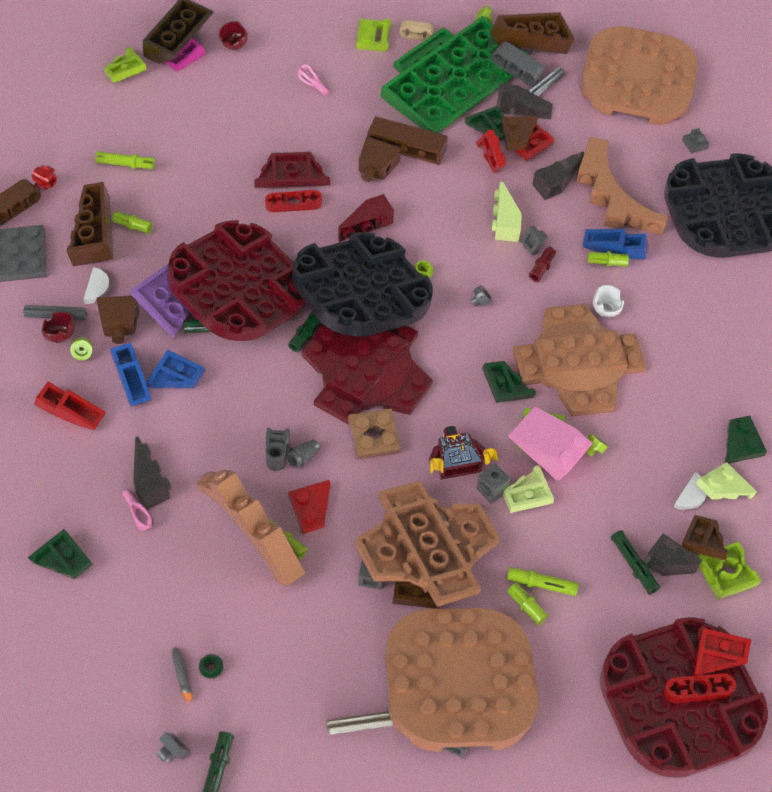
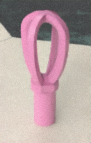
(315, 82)
(133, 505)

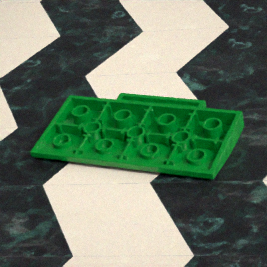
(446, 76)

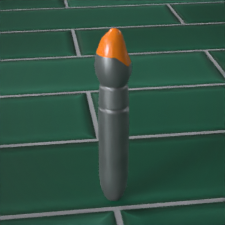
(181, 673)

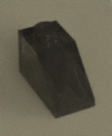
(671, 558)

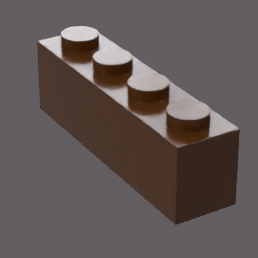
(412, 140)

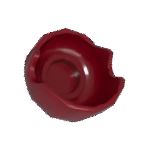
(233, 35)
(59, 327)

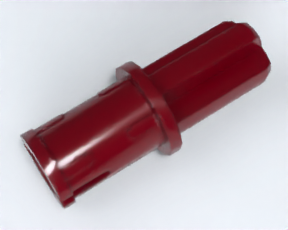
(542, 264)

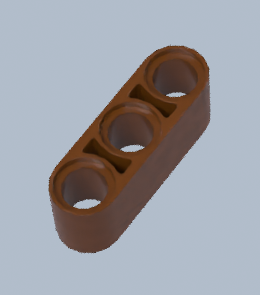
(17, 199)

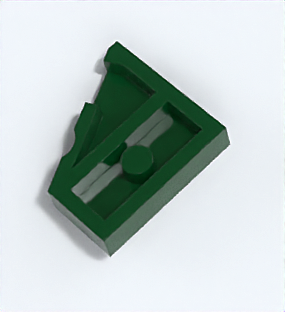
(487, 120)
(505, 383)
(743, 441)
(62, 556)

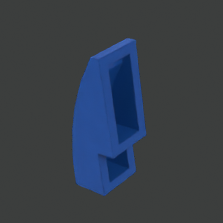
(617, 242)
(130, 374)

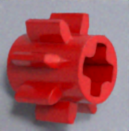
(44, 177)

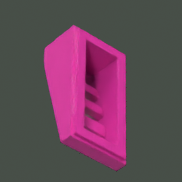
(196, 53)

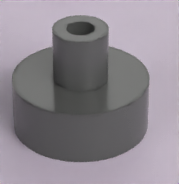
(481, 296)

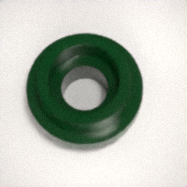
(211, 660)

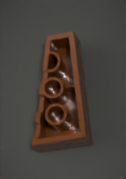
(534, 31)
(93, 230)

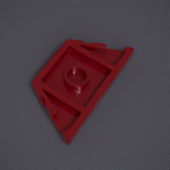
(291, 170)

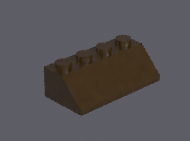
(175, 30)

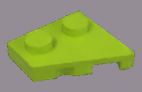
(125, 66)

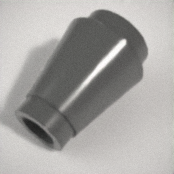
(301, 454)

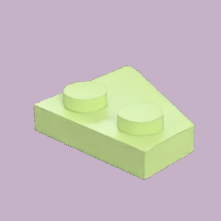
(725, 483)
(528, 492)

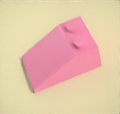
(550, 442)

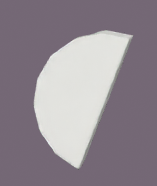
(97, 287)
(691, 496)

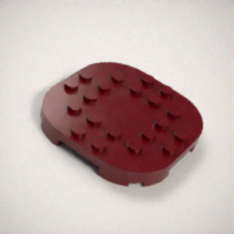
(235, 281)
(678, 736)

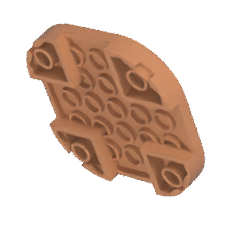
(639, 74)
(460, 679)

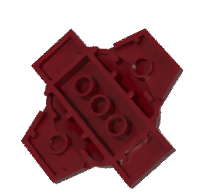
(366, 371)

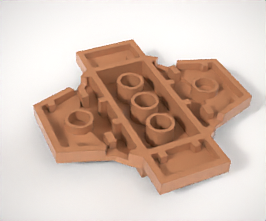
(579, 359)
(427, 543)

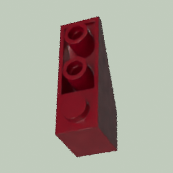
(369, 216)

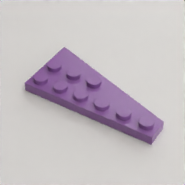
(160, 302)

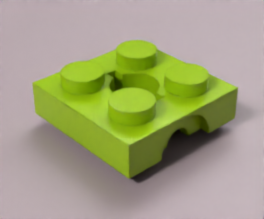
(726, 583)

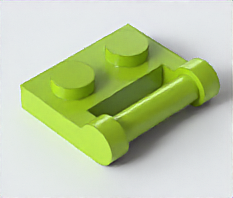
(367, 34)

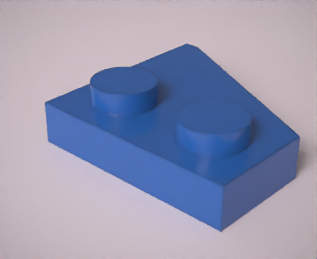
(175, 372)

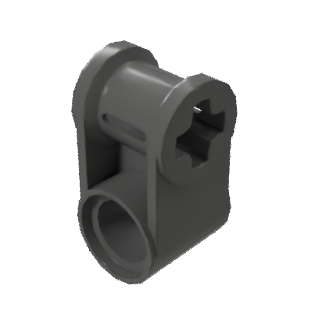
(277, 445)

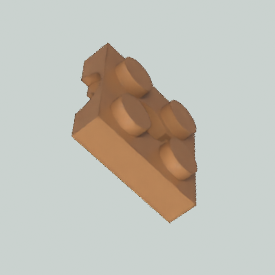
(379, 421)

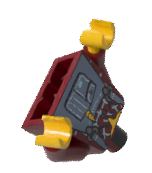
(459, 455)

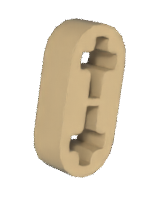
(416, 30)

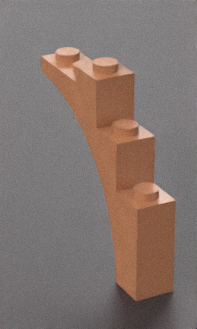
(607, 193)
(249, 515)

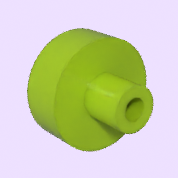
(485, 12)
(81, 348)
(598, 445)

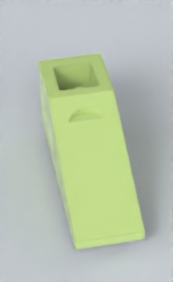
(508, 216)

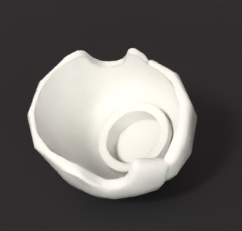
(607, 301)

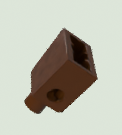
(377, 159)
(118, 316)

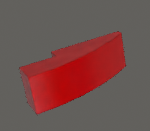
(69, 406)

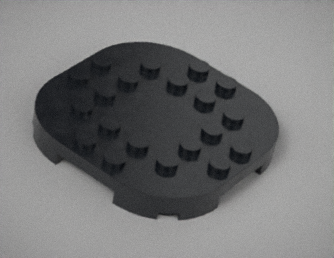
(722, 205)
(361, 285)

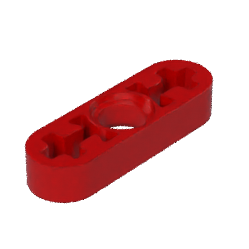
(278, 197)
(691, 695)

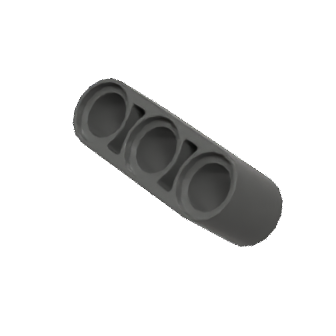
(517, 63)

